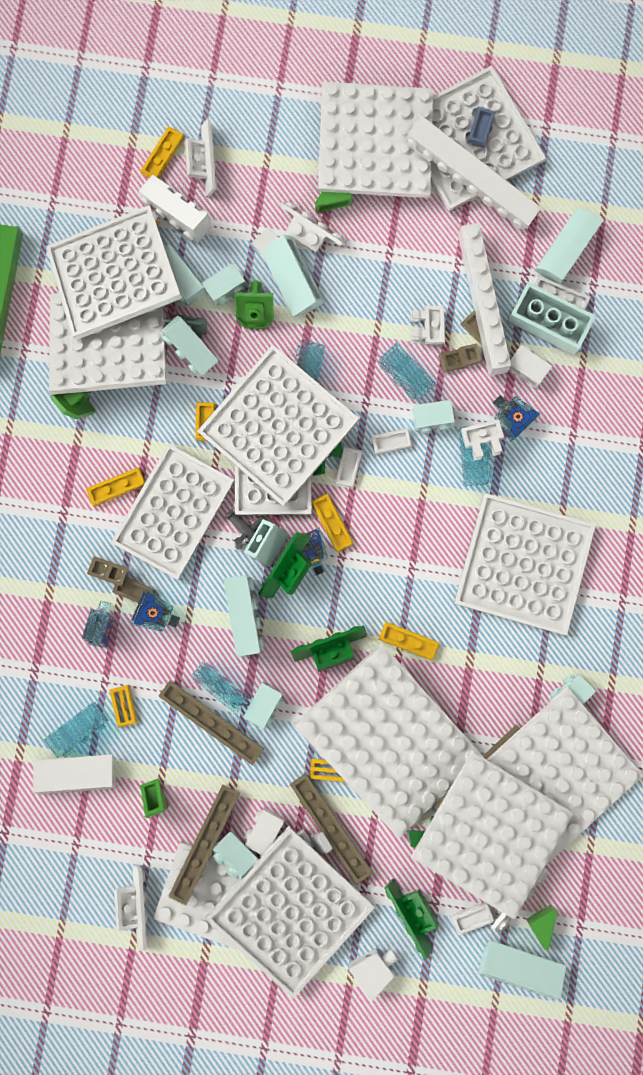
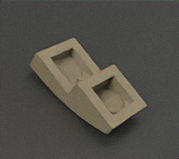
(460, 358)
(107, 571)

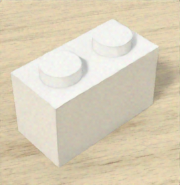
(529, 366)
(264, 832)

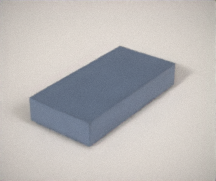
(481, 127)

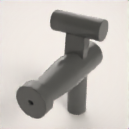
(246, 530)

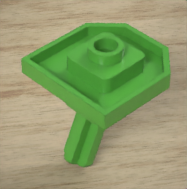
(255, 308)
(73, 404)

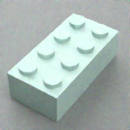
(551, 318)
(243, 615)

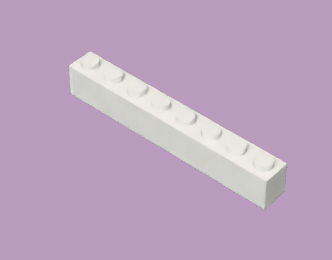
(472, 173)
(484, 299)

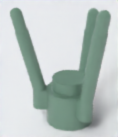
(198, 325)

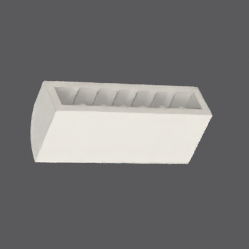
(74, 774)

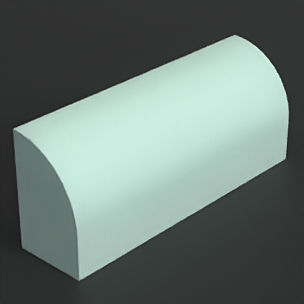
(568, 245)
(292, 276)
(522, 970)

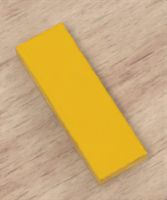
(162, 153)
(115, 486)
(332, 523)
(409, 641)

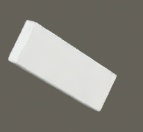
(570, 295)

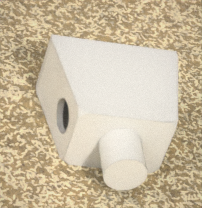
(373, 971)

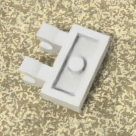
(433, 323)
(481, 434)

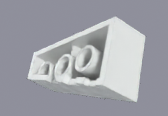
(175, 209)

